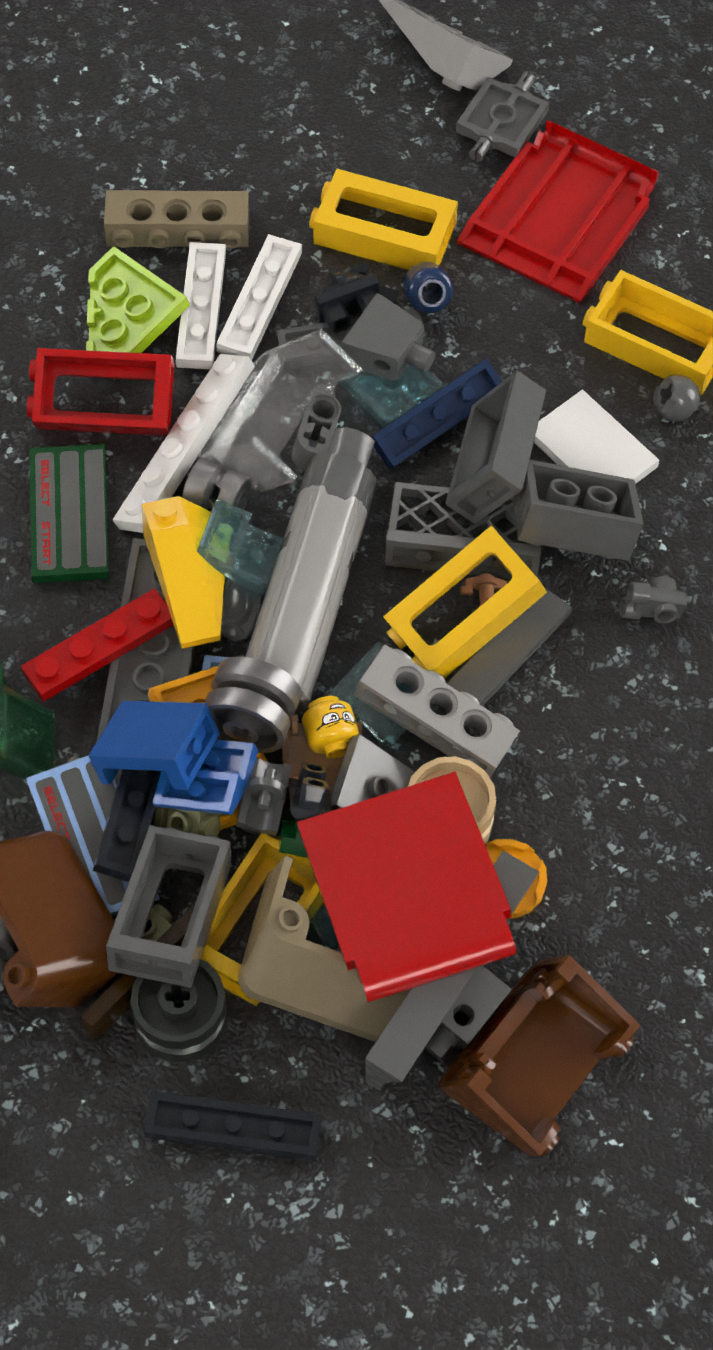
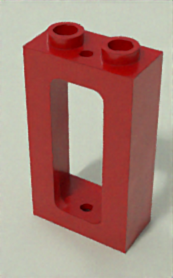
(100, 364)

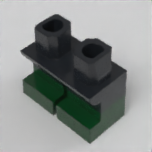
(307, 799)

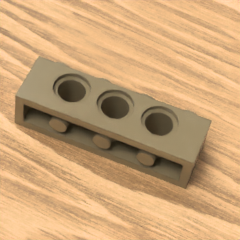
(176, 218)

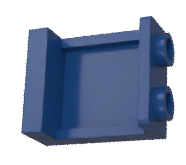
(156, 738)

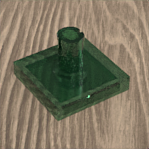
(25, 735)

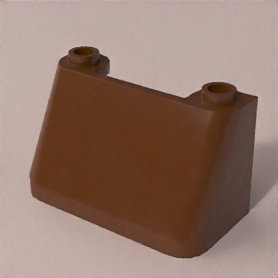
(53, 921)
(538, 1052)

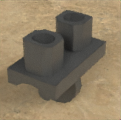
(264, 798)

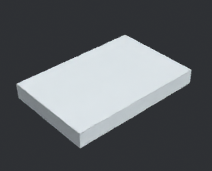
(590, 439)

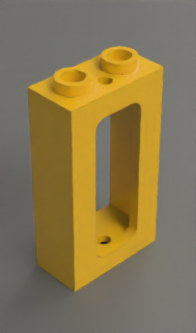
(379, 241)
(661, 309)
(479, 626)
(239, 895)

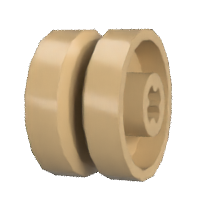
(474, 782)

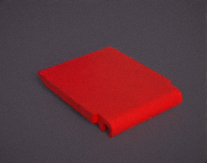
(561, 211)
(409, 886)

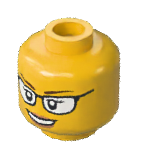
(329, 726)

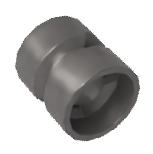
(209, 483)

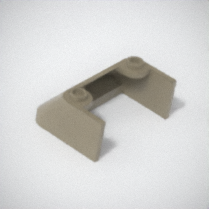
(303, 975)

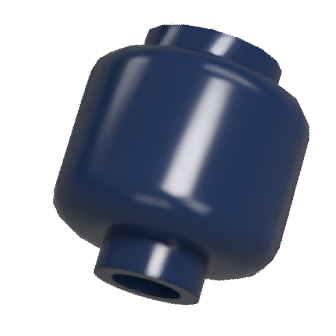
(433, 297)

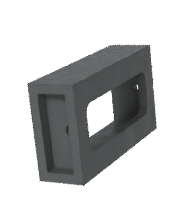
(496, 447)
(162, 851)

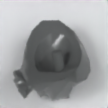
(239, 611)

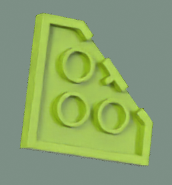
(128, 305)

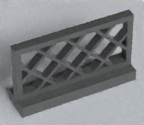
(430, 550)

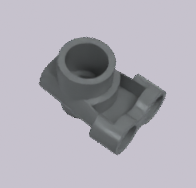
(653, 599)

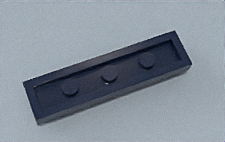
(434, 414)

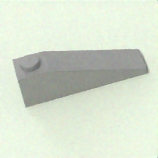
(446, 49)

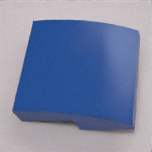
(218, 782)

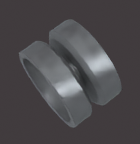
(253, 702)

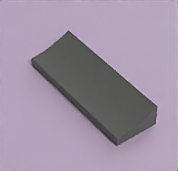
(429, 1003)

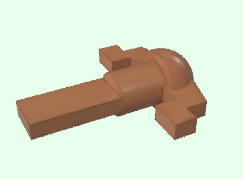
(485, 584)

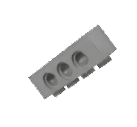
(414, 712)

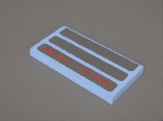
(78, 806)

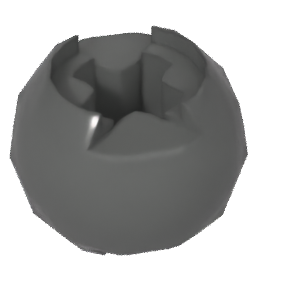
(676, 398)

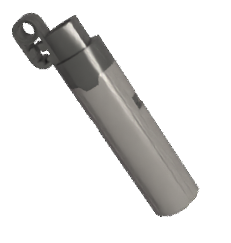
(316, 546)

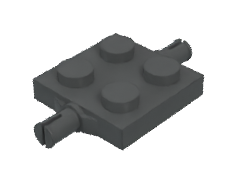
(502, 116)

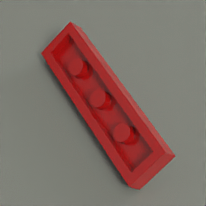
(97, 645)

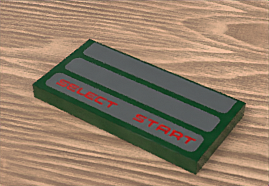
(69, 513)

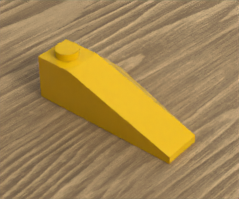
(187, 580)

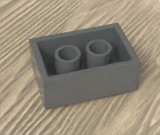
(578, 511)

